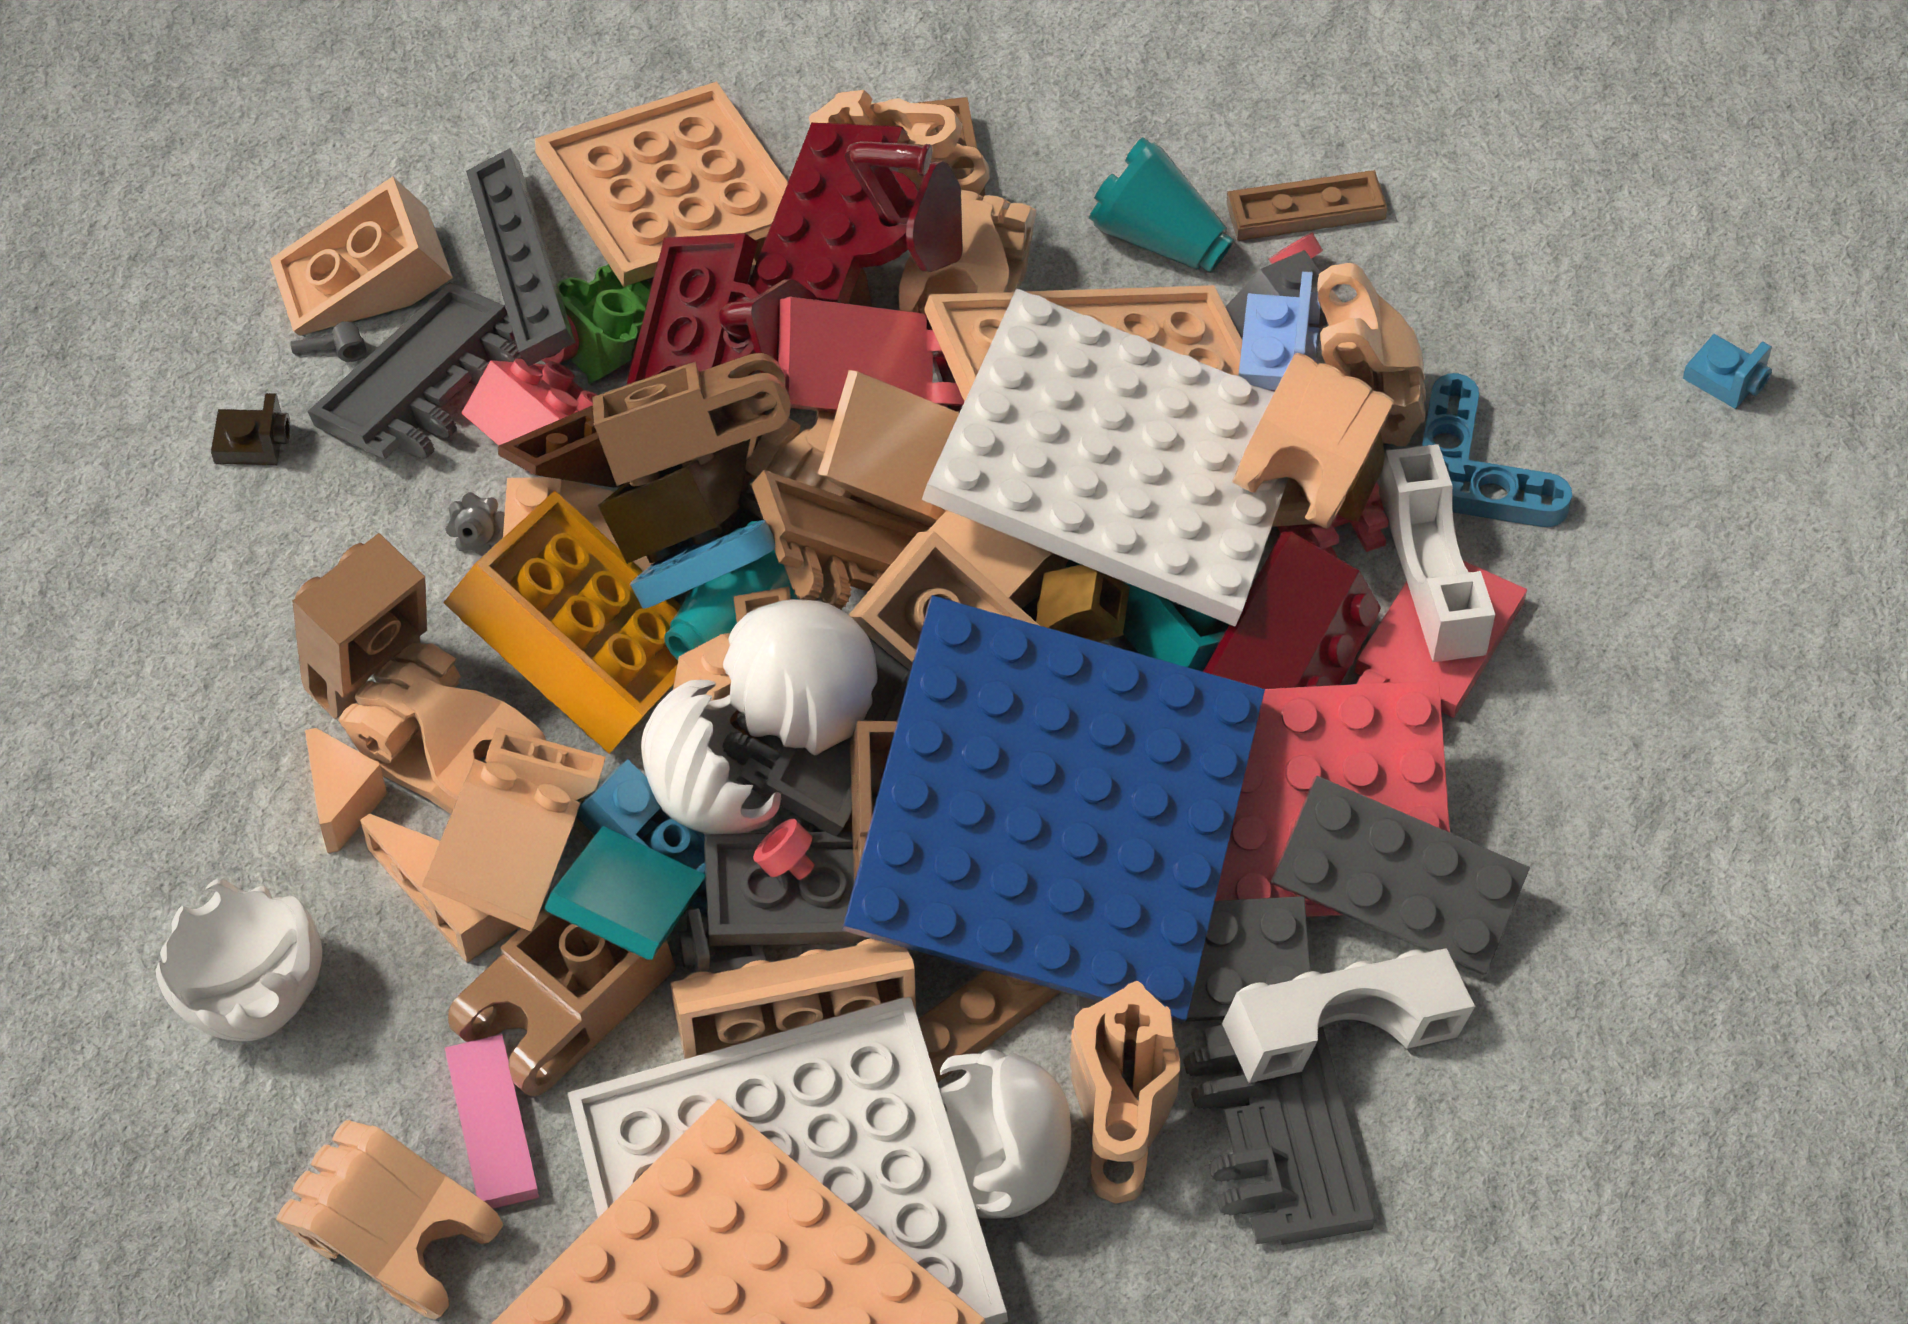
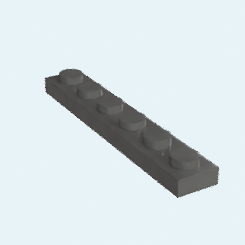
(520, 258)

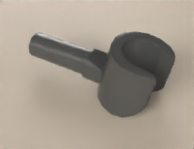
(344, 339)

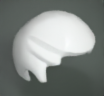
(801, 673)
(691, 771)
(240, 962)
(1007, 1131)

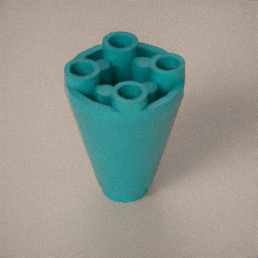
(1160, 210)
(711, 606)

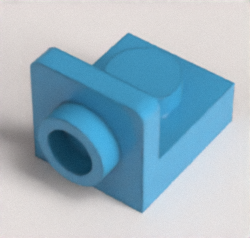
(1729, 371)

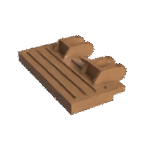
(829, 538)

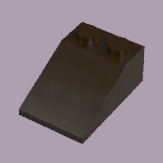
(676, 505)

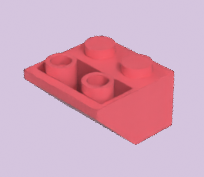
(522, 398)

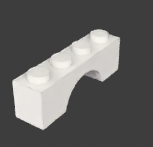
(1447, 598)
(1410, 997)

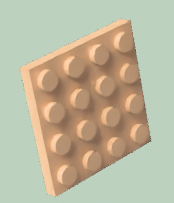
(661, 174)

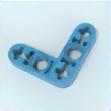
(1478, 473)
(701, 563)

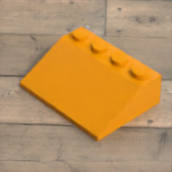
(566, 619)

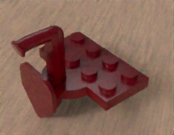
(856, 211)
(705, 307)

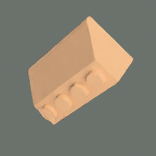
(787, 994)

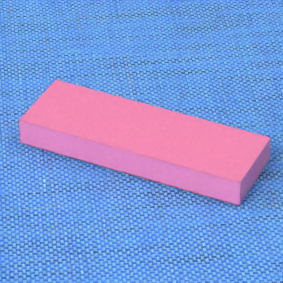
(491, 1122)

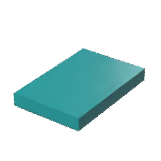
(625, 893)

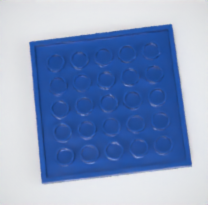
(1054, 808)

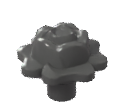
(475, 523)

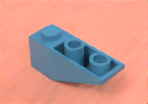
(630, 808)

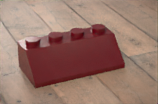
(1297, 621)

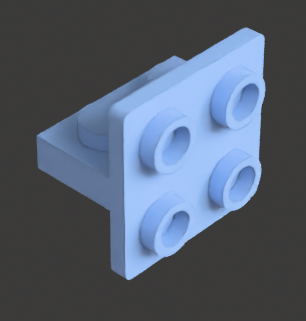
(1276, 331)

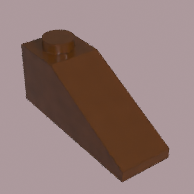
(563, 451)

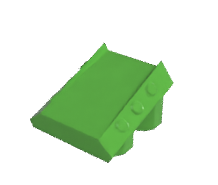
(605, 320)

